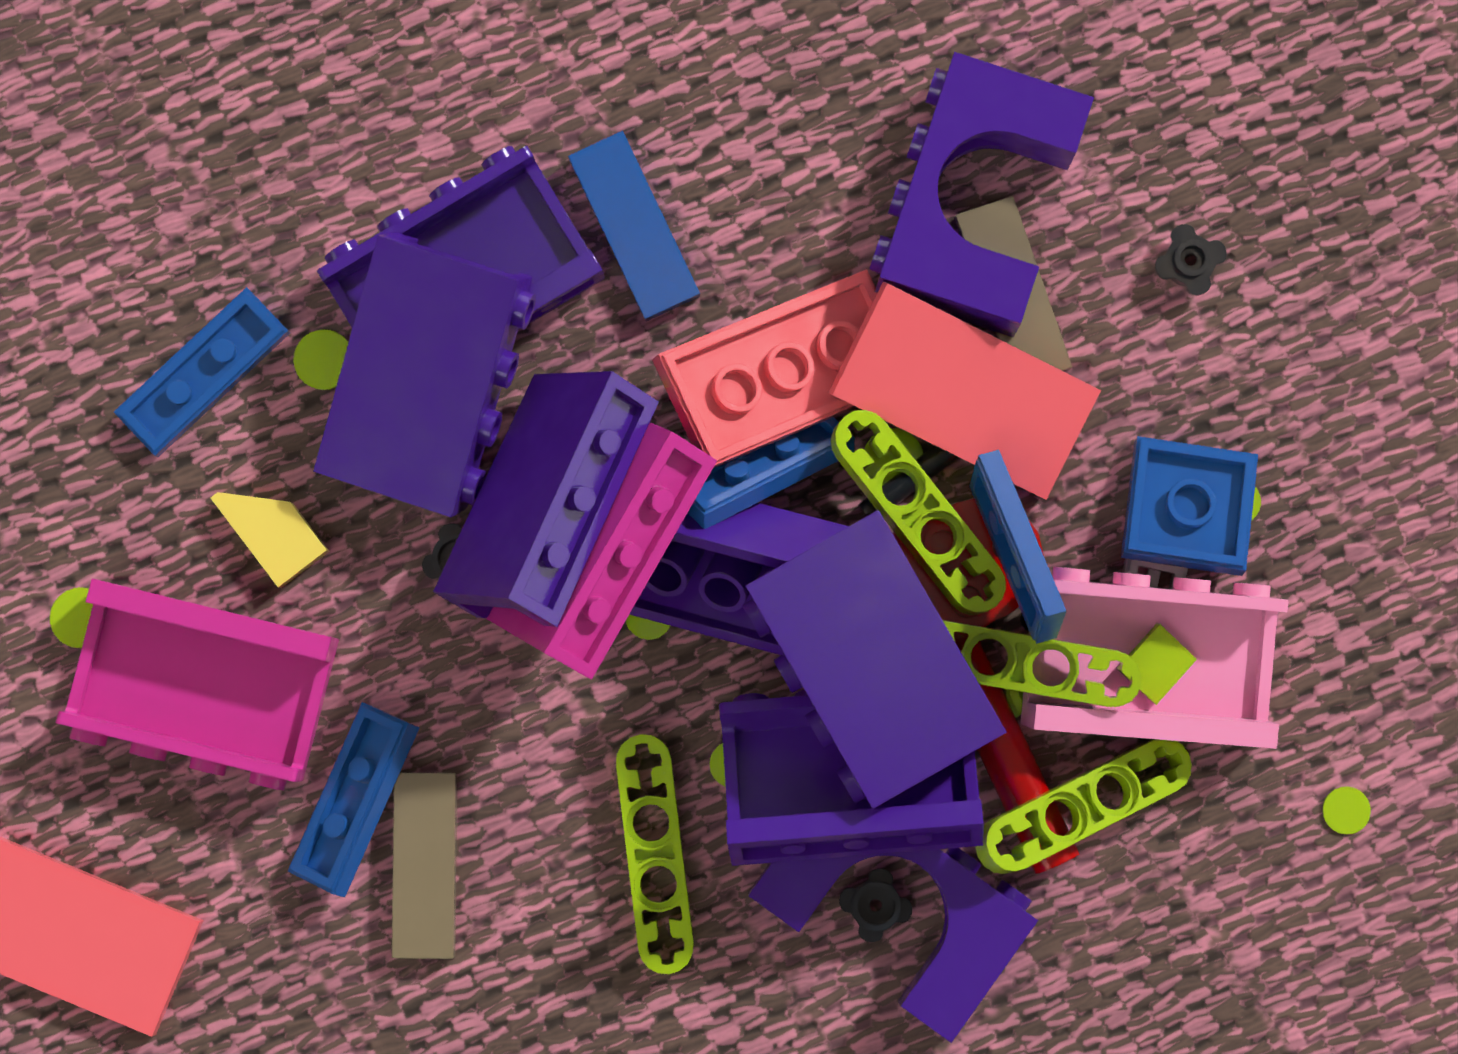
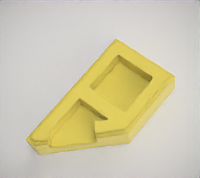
(273, 534)

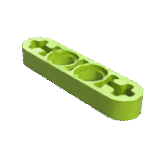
(910, 518)
(1023, 650)
(1086, 809)
(647, 854)

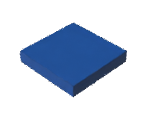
(1189, 506)

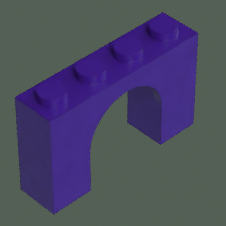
(974, 111)
(977, 937)

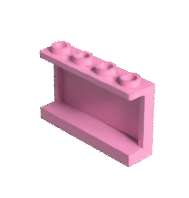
(1215, 701)

